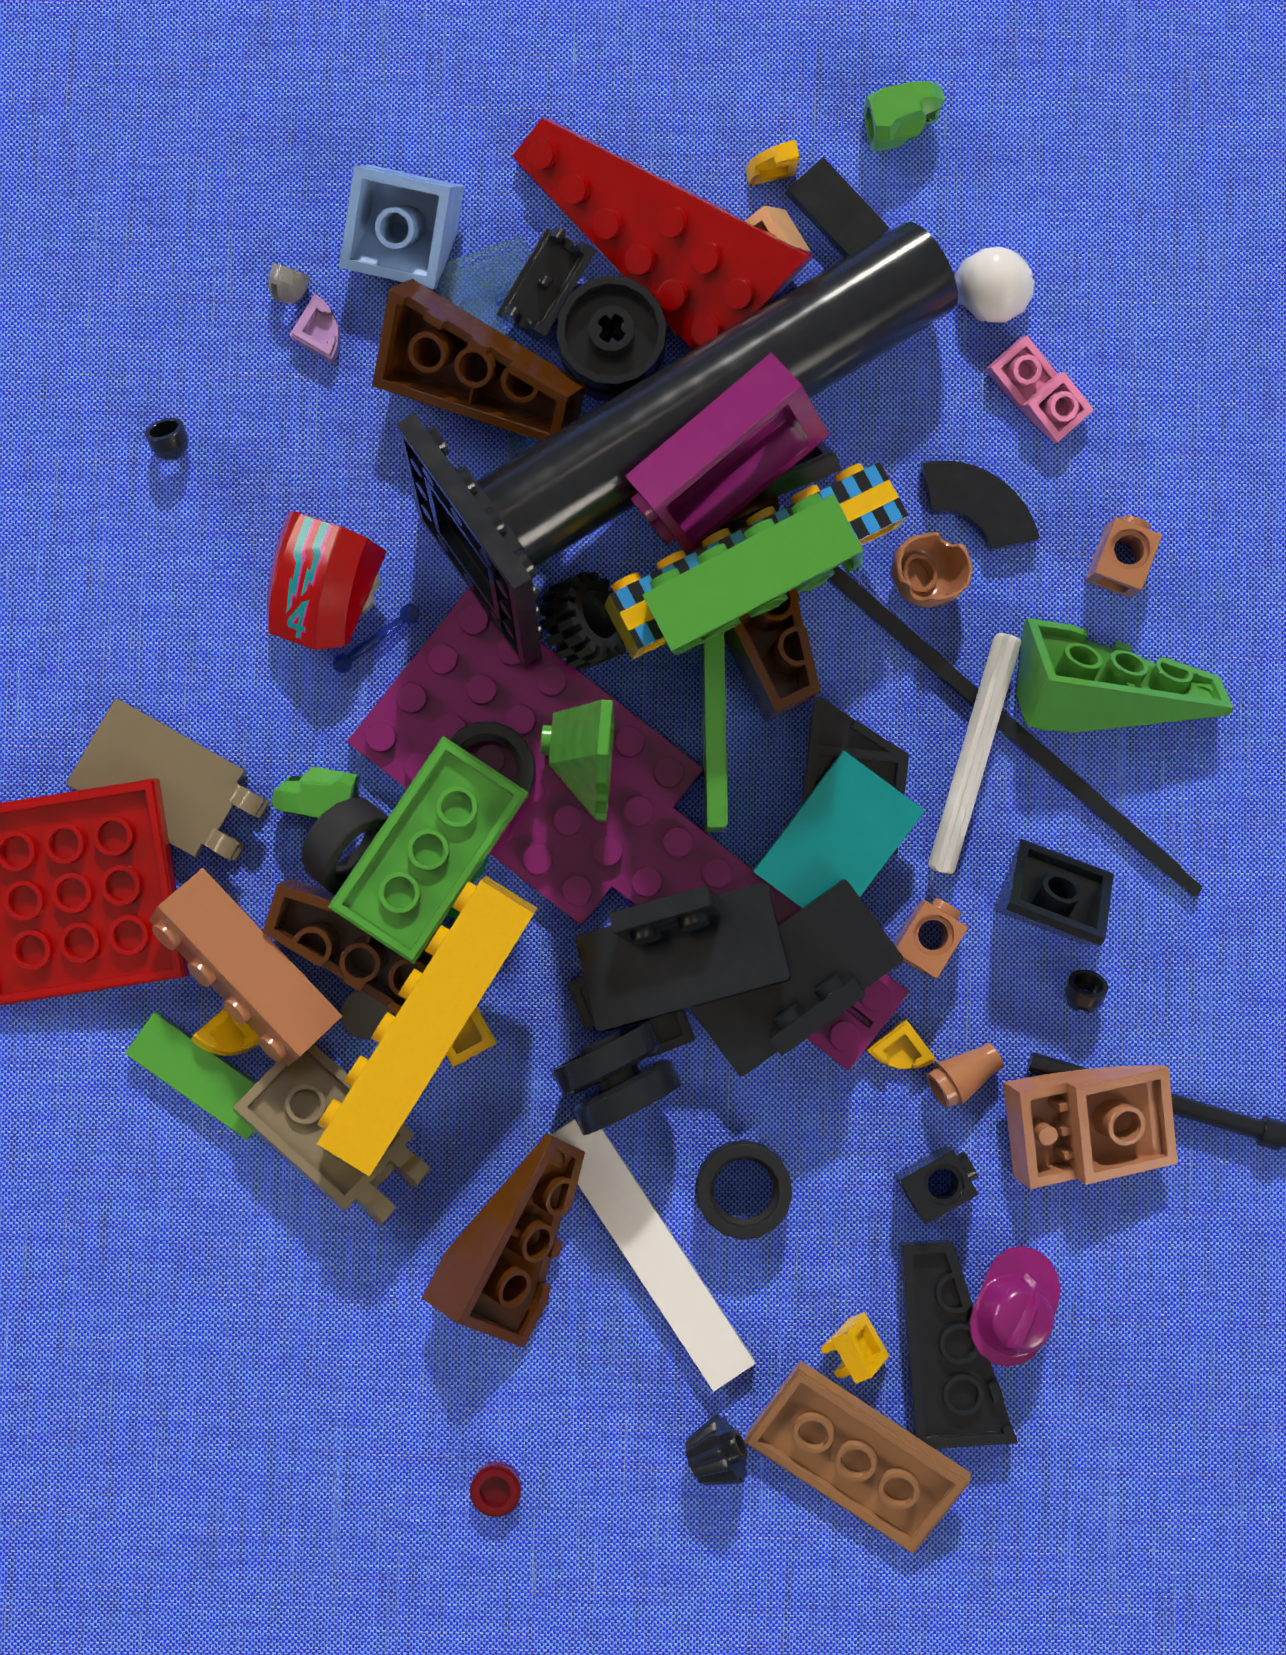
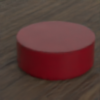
(495, 1489)

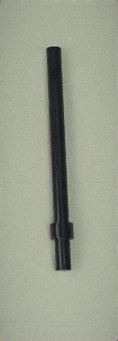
(1266, 1132)

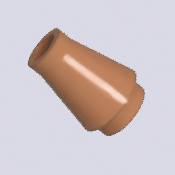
(963, 1075)

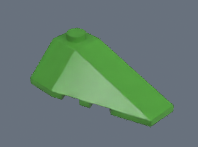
(1090, 687)
(581, 752)

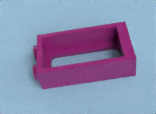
(727, 455)

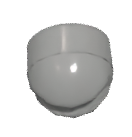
(287, 284)

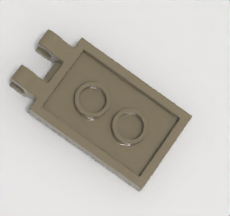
(194, 781)
(286, 1114)

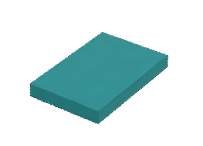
(839, 833)

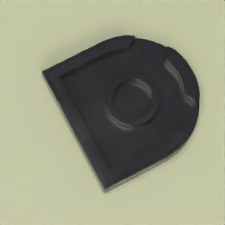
(812, 467)

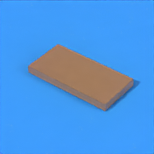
(857, 1457)

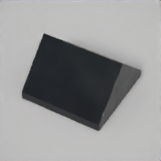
(1057, 894)

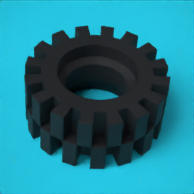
(580, 621)

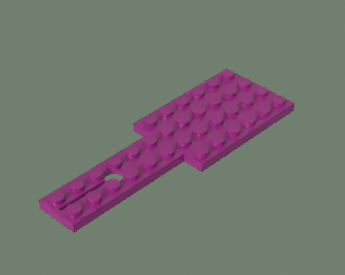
(552, 841)

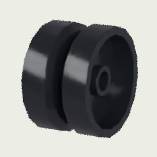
(605, 310)
(614, 1073)

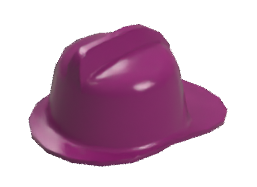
(1015, 1307)

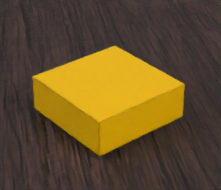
(471, 1040)

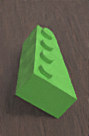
(753, 573)

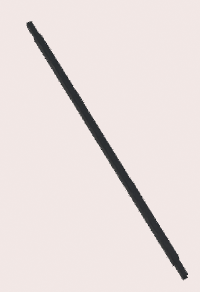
(1015, 732)

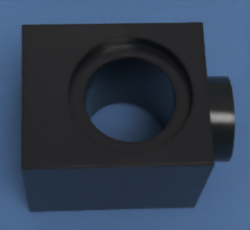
(915, 1183)

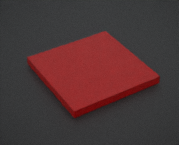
(80, 890)

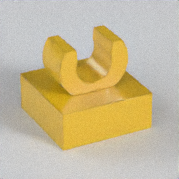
(858, 1348)

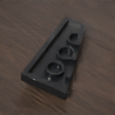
(951, 1383)

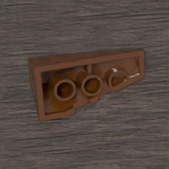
(501, 1260)

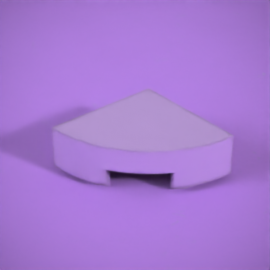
(318, 330)

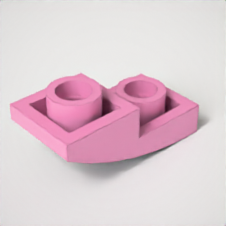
(1038, 390)

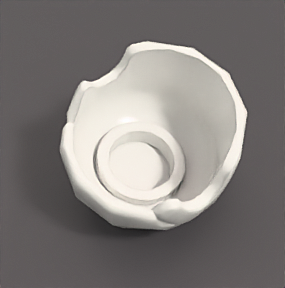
(995, 284)

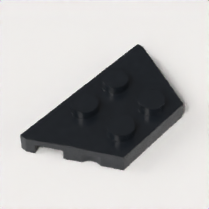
(836, 731)

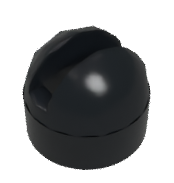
(167, 438)
(1090, 981)

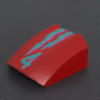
(319, 582)

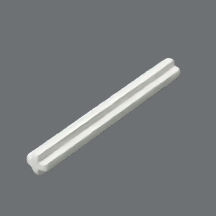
(974, 753)

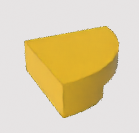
(773, 164)
(225, 1036)
(901, 1048)

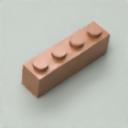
(243, 968)

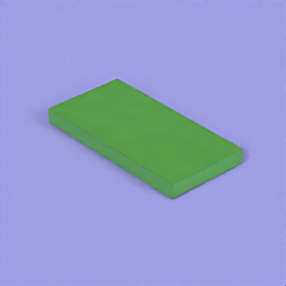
(714, 735)
(428, 850)

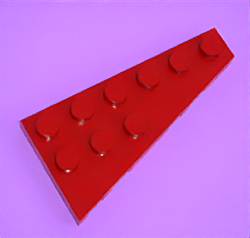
(681, 247)

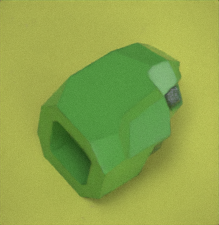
(901, 113)
(315, 792)

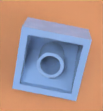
(400, 225)

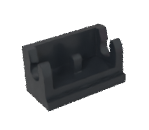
(545, 283)

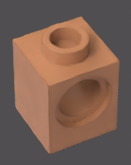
(1114, 575)
(907, 942)

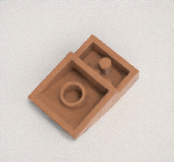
(1090, 1124)

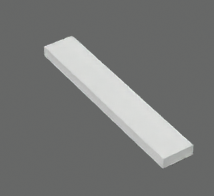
(657, 1258)

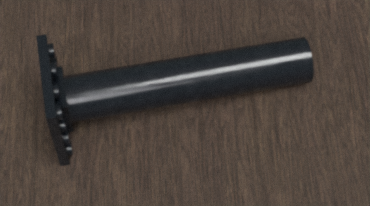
(577, 477)

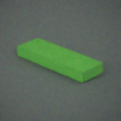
(192, 1071)

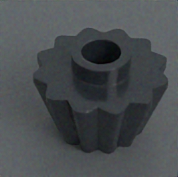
(717, 1453)

